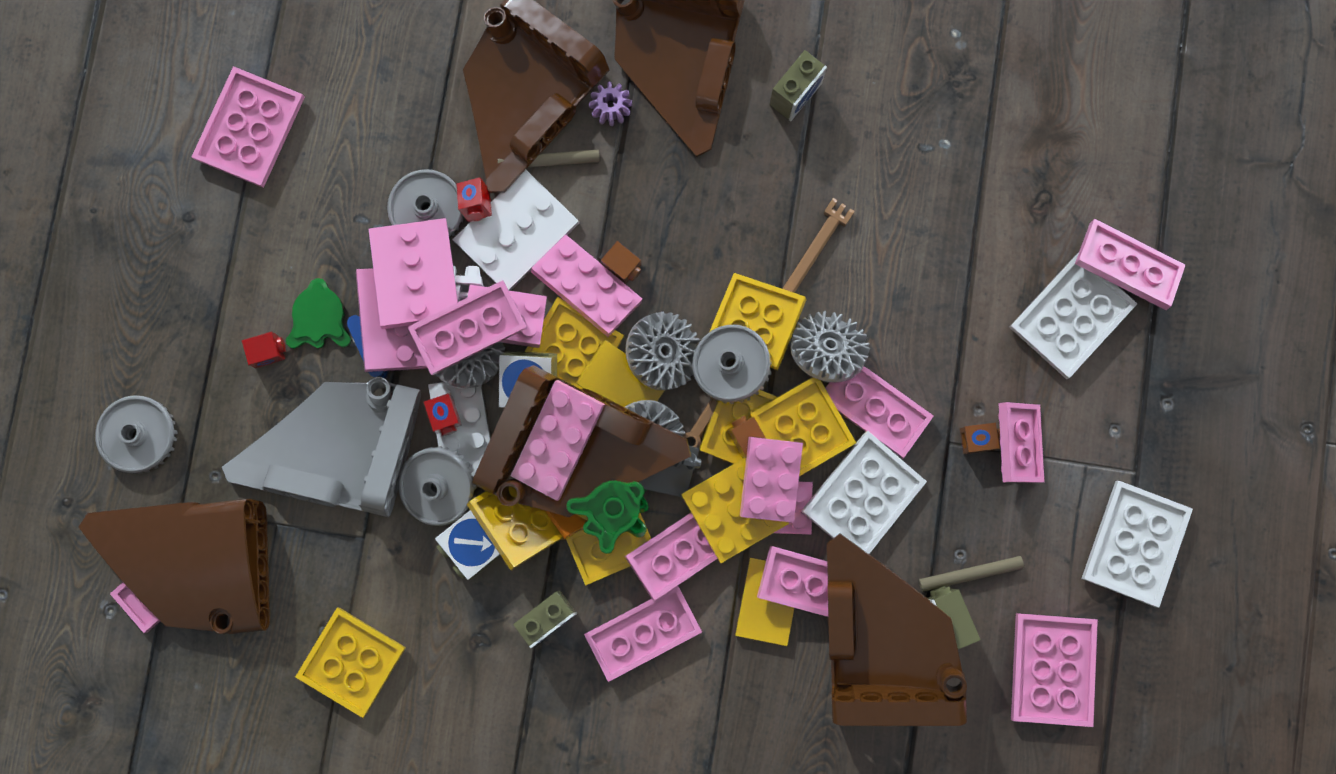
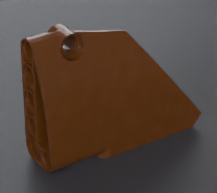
(680, 60)
(526, 85)
(619, 448)
(191, 561)
(888, 647)

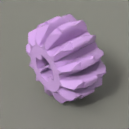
(620, 104)

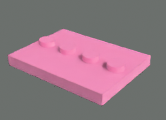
(248, 127)
(412, 271)
(383, 348)
(1054, 670)

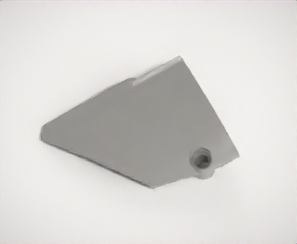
(335, 447)

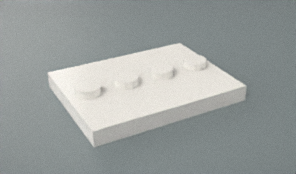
(519, 232)
(1072, 317)
(864, 494)
(1137, 544)

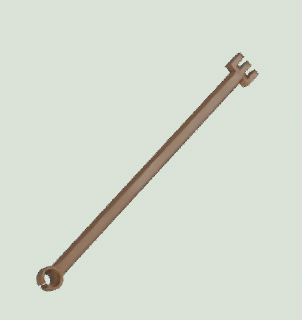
(794, 281)

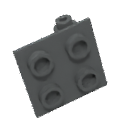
(675, 478)

